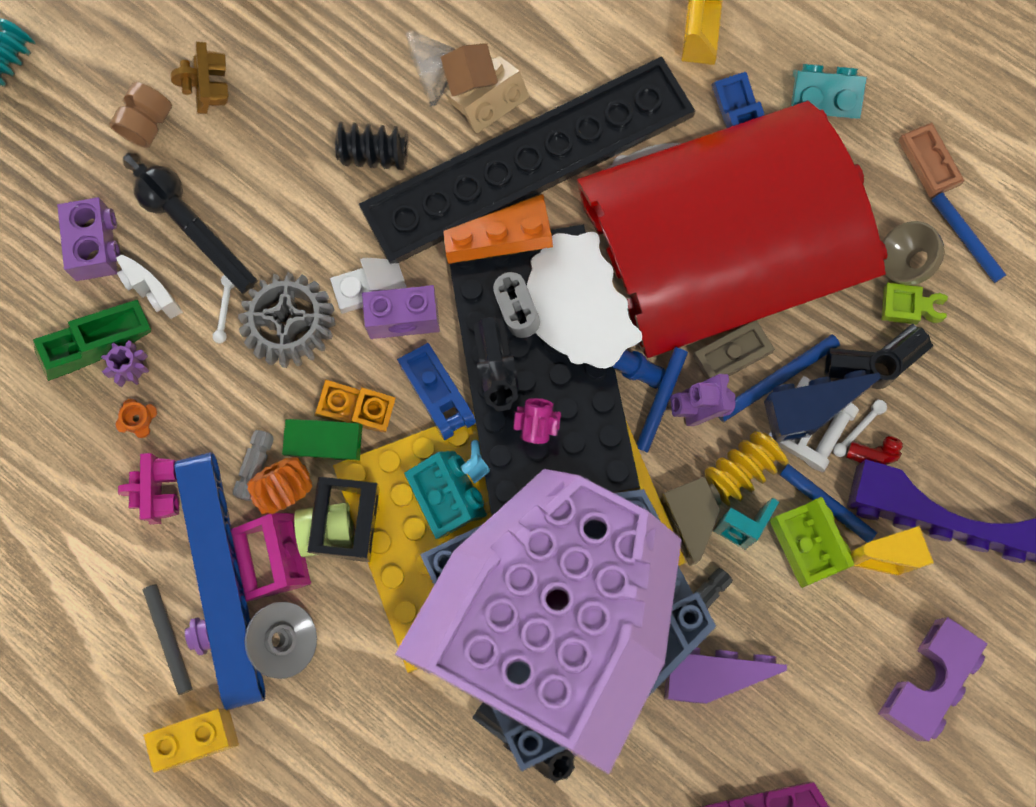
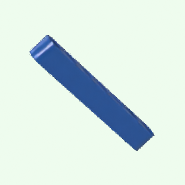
(218, 579)

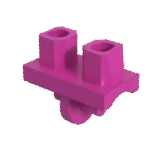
(146, 489)

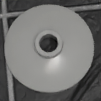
(296, 642)

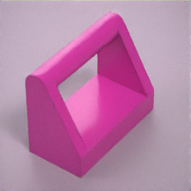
(287, 565)

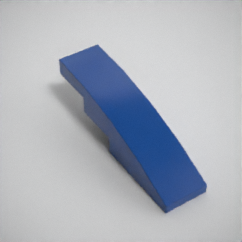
(736, 100)

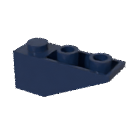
(804, 410)

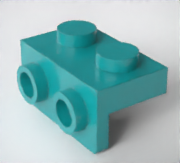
(835, 93)

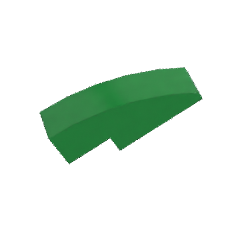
(90, 338)

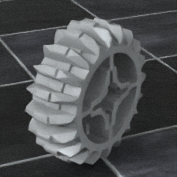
(259, 315)

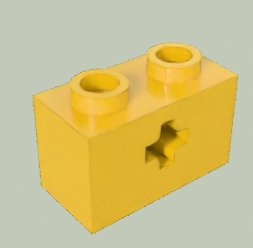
(190, 740)

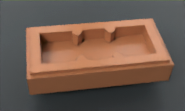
(931, 160)

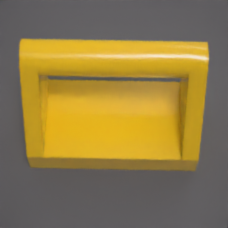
(702, 31)
(894, 553)

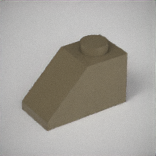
(693, 515)

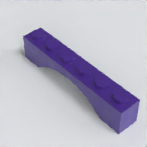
(891, 495)

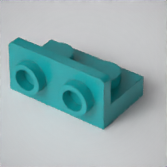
(445, 493)

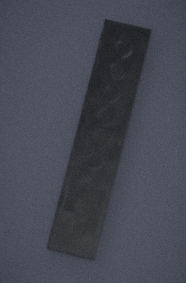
(527, 159)

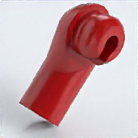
(885, 454)

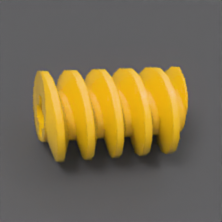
(745, 465)

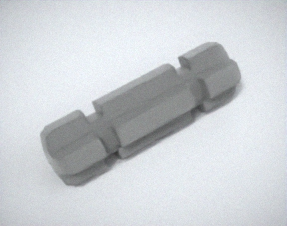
(253, 462)

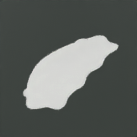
(578, 302)

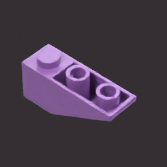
(710, 678)

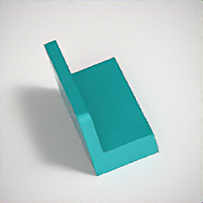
(743, 530)

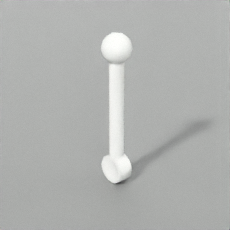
(219, 335)
(877, 408)

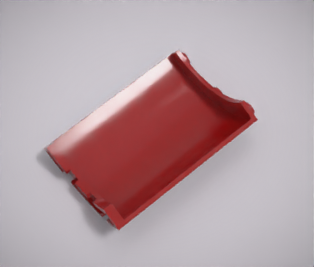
(735, 226)

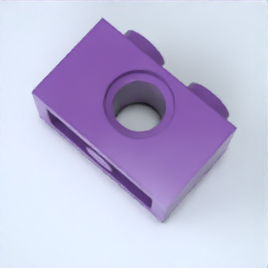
(401, 312)

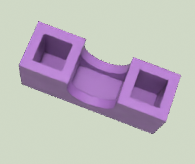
(954, 656)

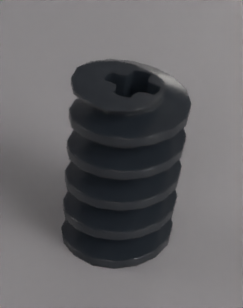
(371, 147)

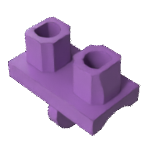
(704, 401)

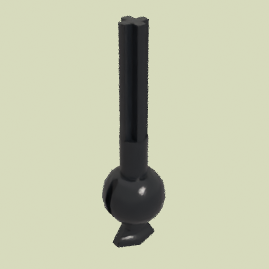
(161, 192)

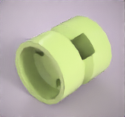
(338, 528)

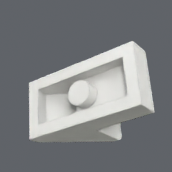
(374, 276)

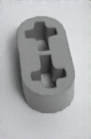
(522, 302)

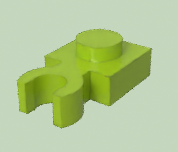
(907, 304)

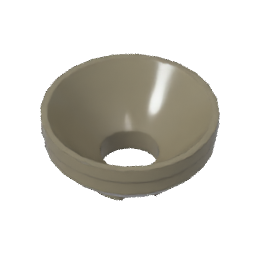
(904, 243)

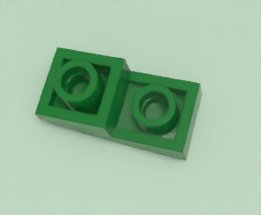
(322, 439)

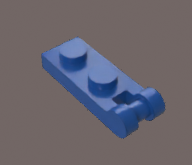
(436, 390)

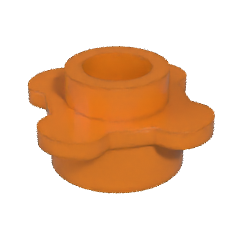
(129, 411)

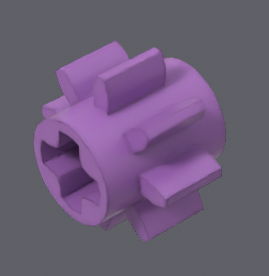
(120, 355)

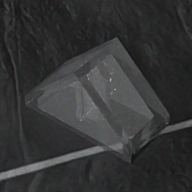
(427, 60)

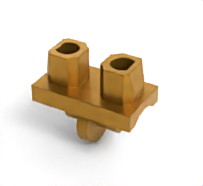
(204, 64)

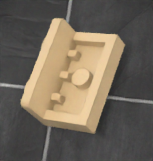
(488, 104)

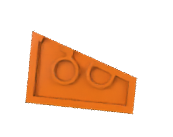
(503, 232)

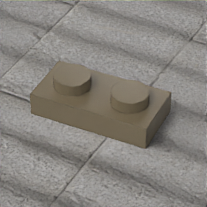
(734, 351)

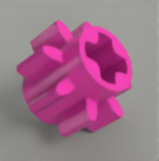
(537, 420)

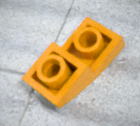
(353, 405)

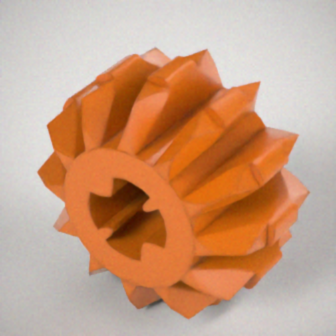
(279, 485)

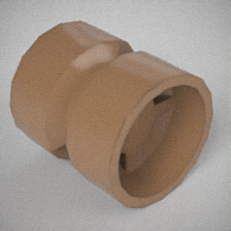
(142, 112)

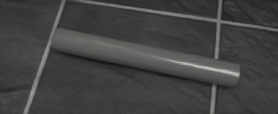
(167, 639)

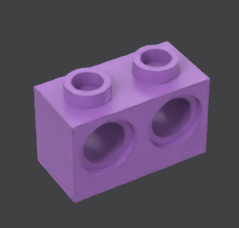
(80, 241)

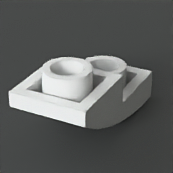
(145, 284)

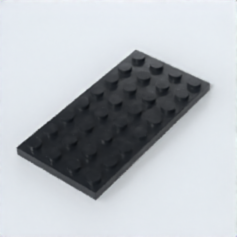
(592, 425)

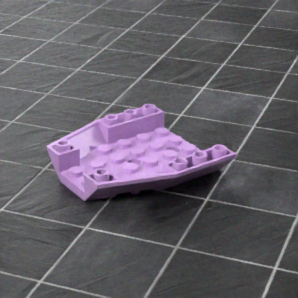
(585, 661)

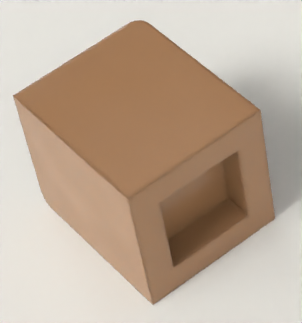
(469, 68)

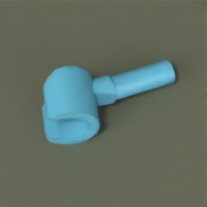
(475, 466)

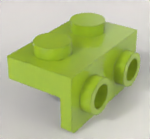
(812, 542)

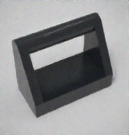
(365, 520)

